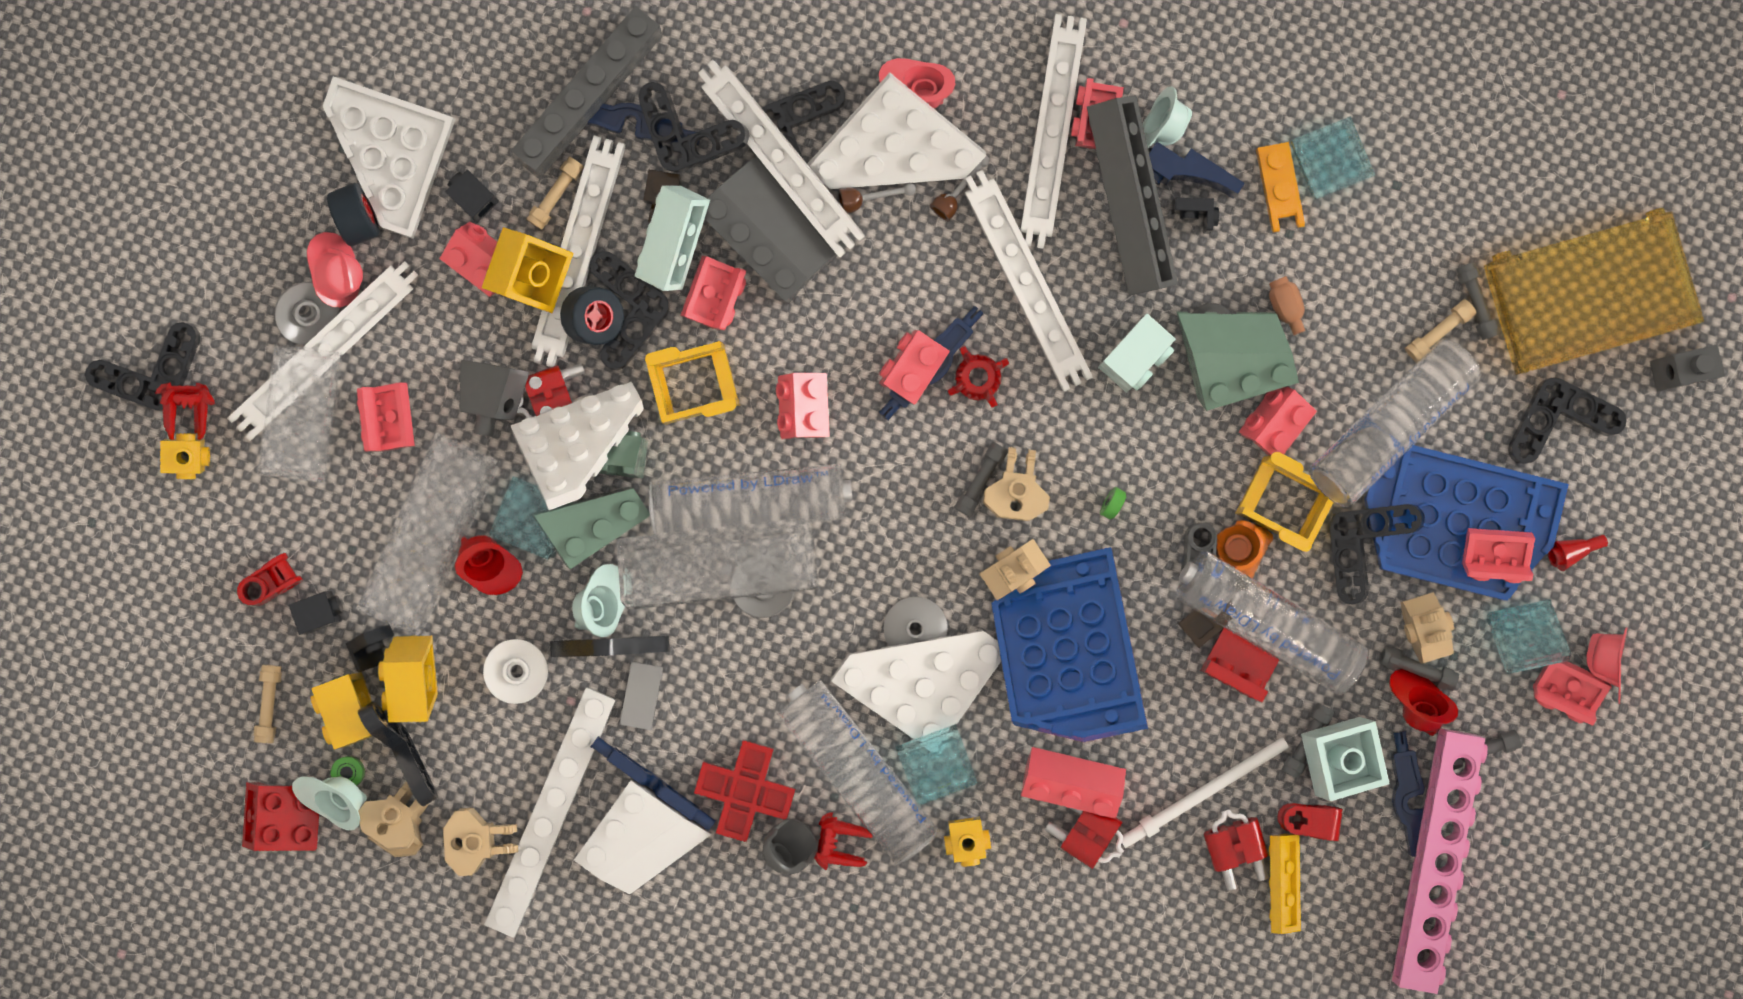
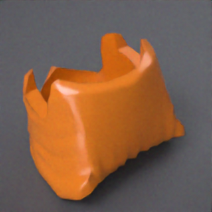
(1243, 546)

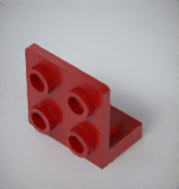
(1240, 665)
(277, 820)

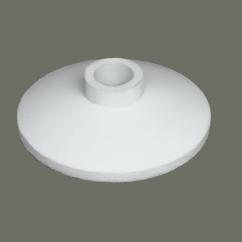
(499, 675)

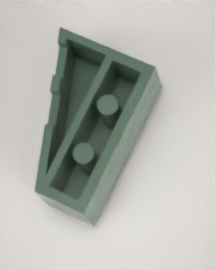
(591, 523)

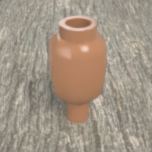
(1287, 303)

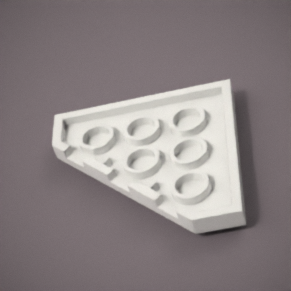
(895, 141)
(391, 149)
(574, 441)
(922, 682)

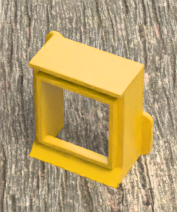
(672, 356)
(1293, 470)

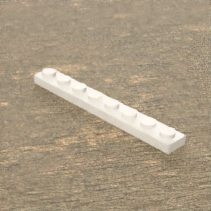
(550, 812)

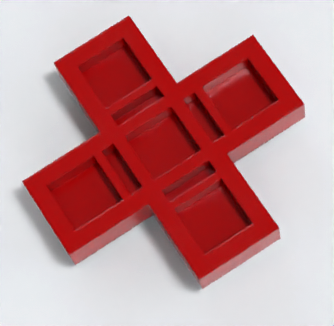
(744, 790)

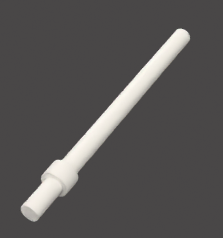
(1150, 825)

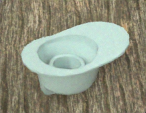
(1166, 119)
(599, 604)
(333, 798)

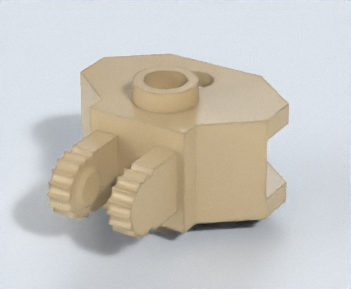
(1018, 488)
(1015, 569)
(1428, 627)
(393, 824)
(476, 839)

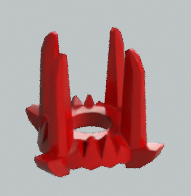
(978, 392)
(193, 396)
(829, 828)

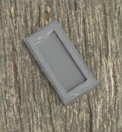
(641, 695)

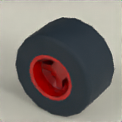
(352, 214)
(604, 315)

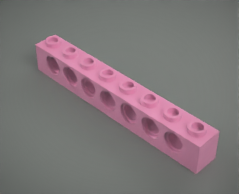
(1430, 844)

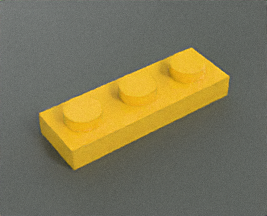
(1285, 883)

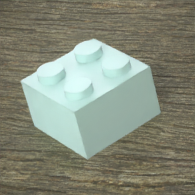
(1134, 356)
(1345, 758)

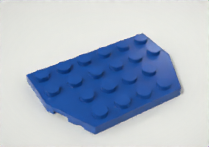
(1456, 497)
(1070, 651)

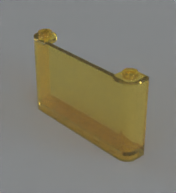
(1593, 292)

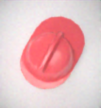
(927, 80)
(334, 269)
(1605, 657)

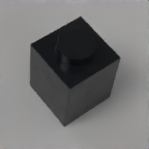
(471, 195)
(316, 612)

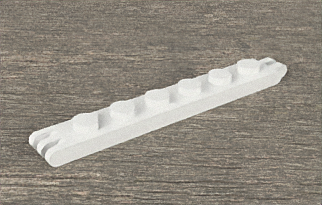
(1052, 129)
(781, 158)
(581, 239)
(1026, 280)
(338, 334)

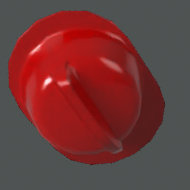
(487, 565)
(1423, 703)

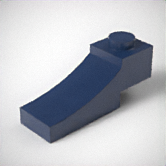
(1192, 168)

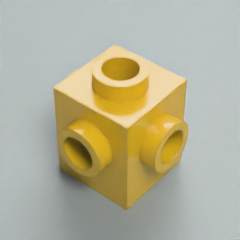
(172, 456)
(962, 829)

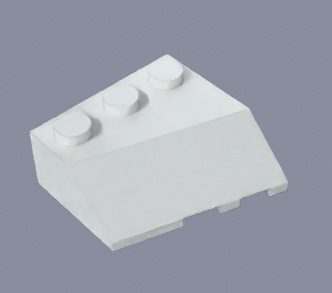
(638, 839)

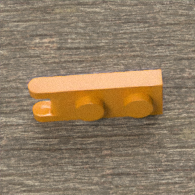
(1279, 184)

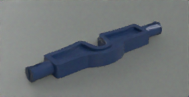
(614, 118)
(952, 340)
(649, 779)
(1408, 785)

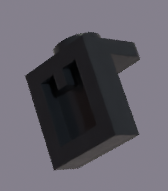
(1193, 207)
(368, 646)

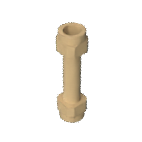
(570, 170)
(1460, 314)
(265, 731)

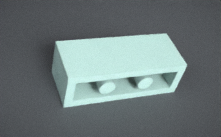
(672, 237)

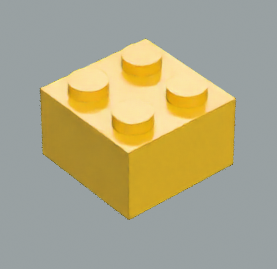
(527, 270)
(408, 679)
(339, 707)

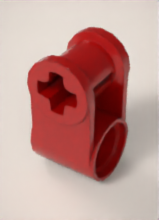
(273, 577)
(1316, 820)

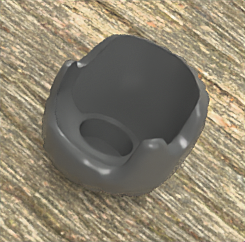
(789, 847)

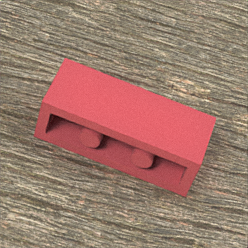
(1073, 782)

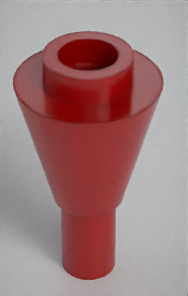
(1569, 552)

